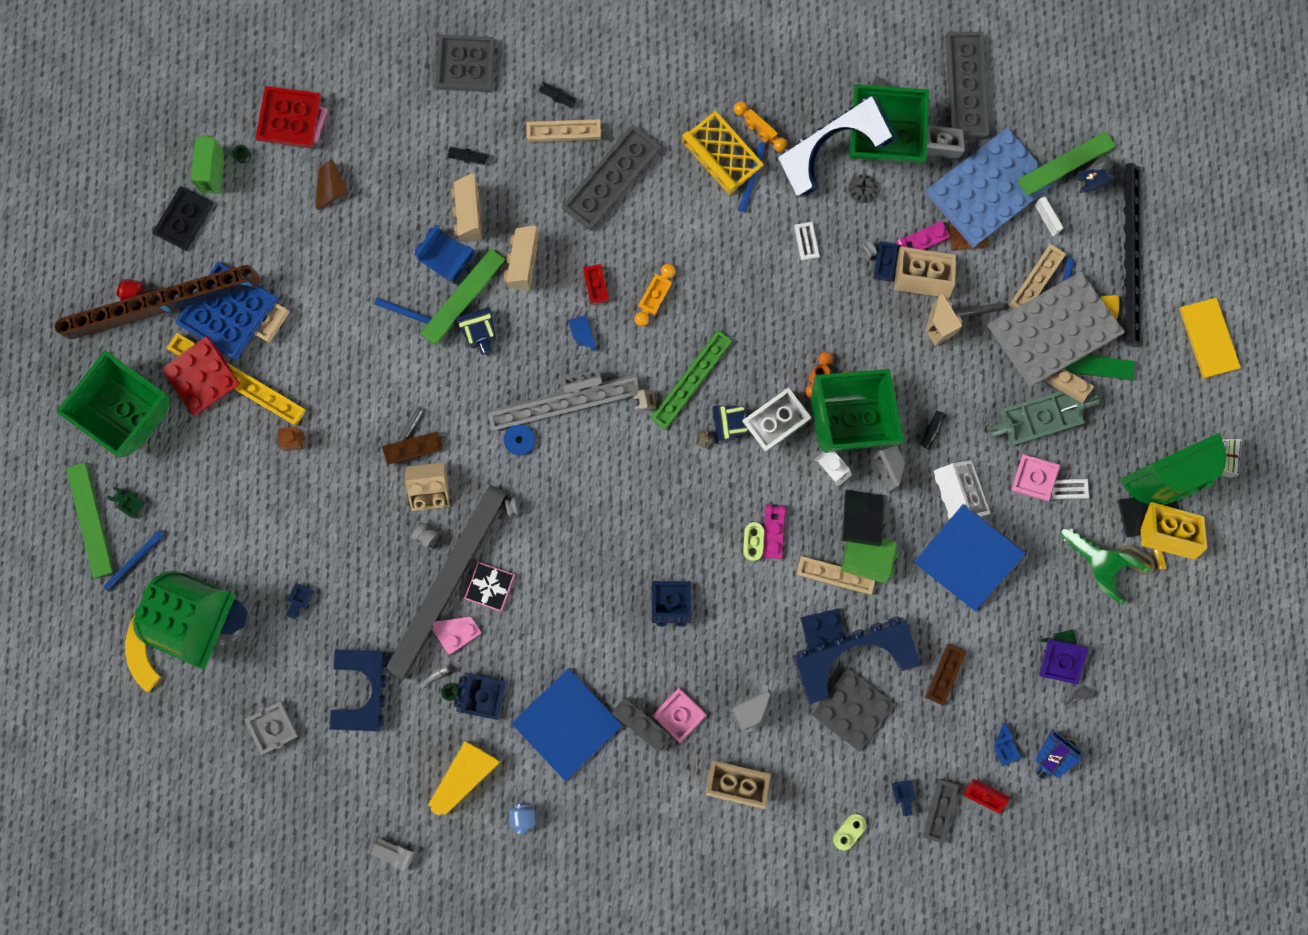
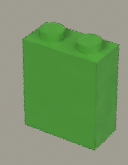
(207, 164)
(870, 560)

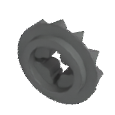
(856, 192)

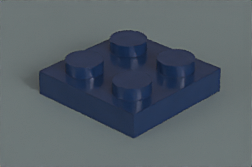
(822, 627)

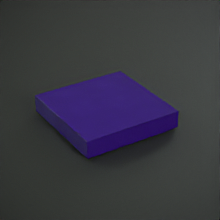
(1063, 661)

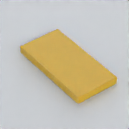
(1209, 338)

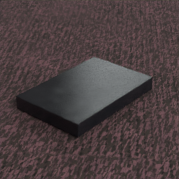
(183, 218)
(1133, 514)
(862, 518)

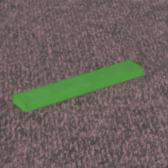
(1066, 163)
(462, 297)
(691, 380)
(90, 520)

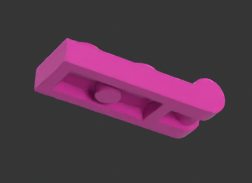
(926, 237)
(773, 532)

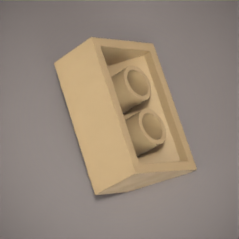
(467, 209)
(522, 258)
(925, 272)
(738, 784)

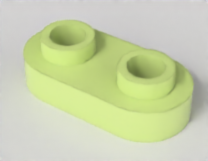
(753, 541)
(849, 832)

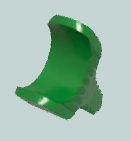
(1105, 563)

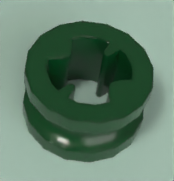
(240, 148)
(448, 686)

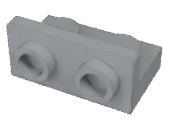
(580, 381)

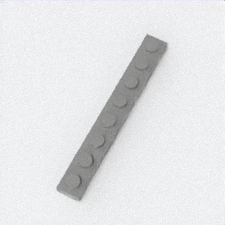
(562, 402)

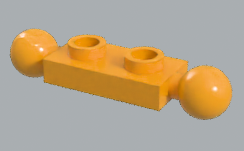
(765, 131)
(654, 294)

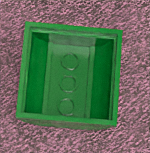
(909, 117)
(115, 406)
(855, 410)
(1178, 473)
(182, 616)

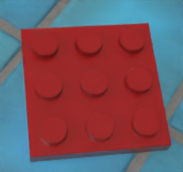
(288, 116)
(201, 376)

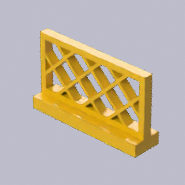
(710, 163)

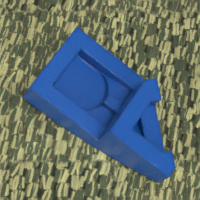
(581, 332)
(1005, 747)

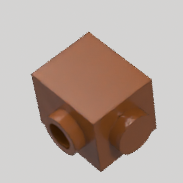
(290, 438)

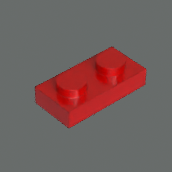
(595, 284)
(986, 796)

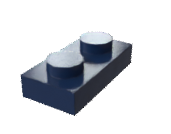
(885, 261)

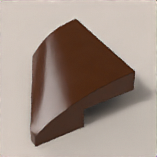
(329, 185)

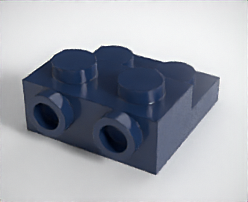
(671, 603)
(480, 696)

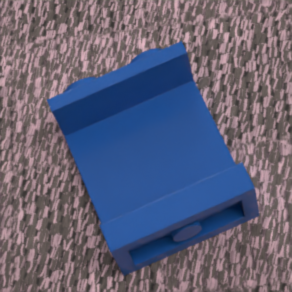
(443, 254)

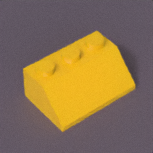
(1174, 531)

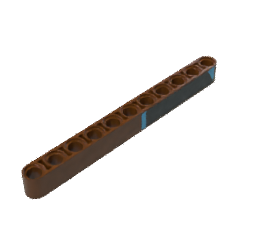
(148, 302)

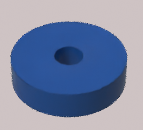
(519, 448)

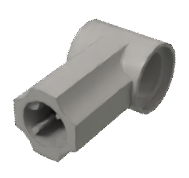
(396, 855)

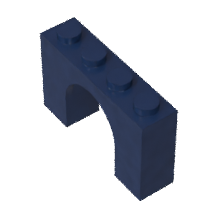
(369, 716)

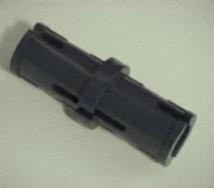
(557, 95)
(467, 155)
(933, 430)

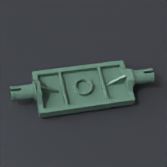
(1041, 417)

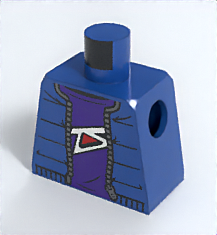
(1057, 756)

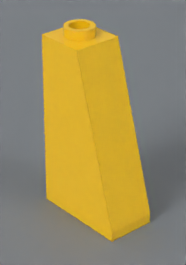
(464, 774)

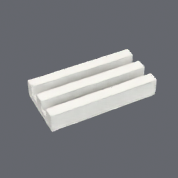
(1048, 216)
(809, 256)
(1067, 489)

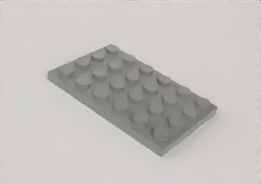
(1055, 329)

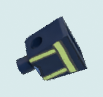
(478, 329)
(729, 422)

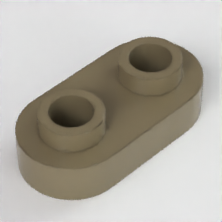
(1140, 554)

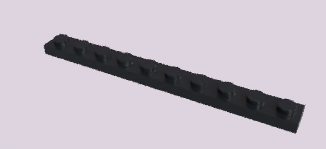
(1132, 260)

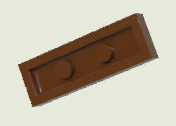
(412, 448)
(945, 674)

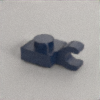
(299, 597)
(904, 793)

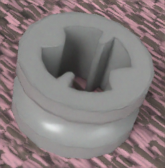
(868, 250)
(511, 507)

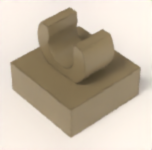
(646, 400)

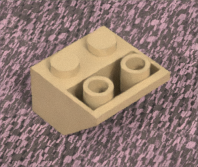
(942, 320)
(427, 486)

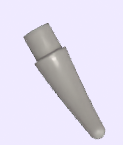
(440, 672)

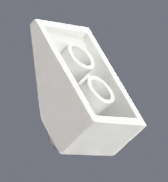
(777, 419)

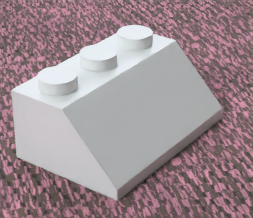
(961, 485)

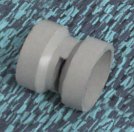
(424, 535)

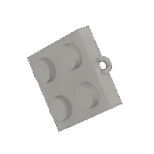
(271, 728)

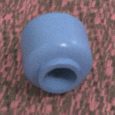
(522, 818)

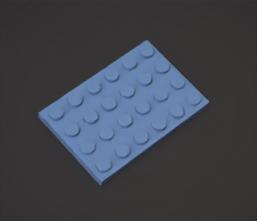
(984, 188)

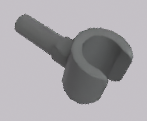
(1081, 692)

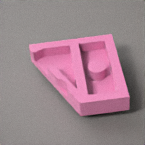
(455, 632)

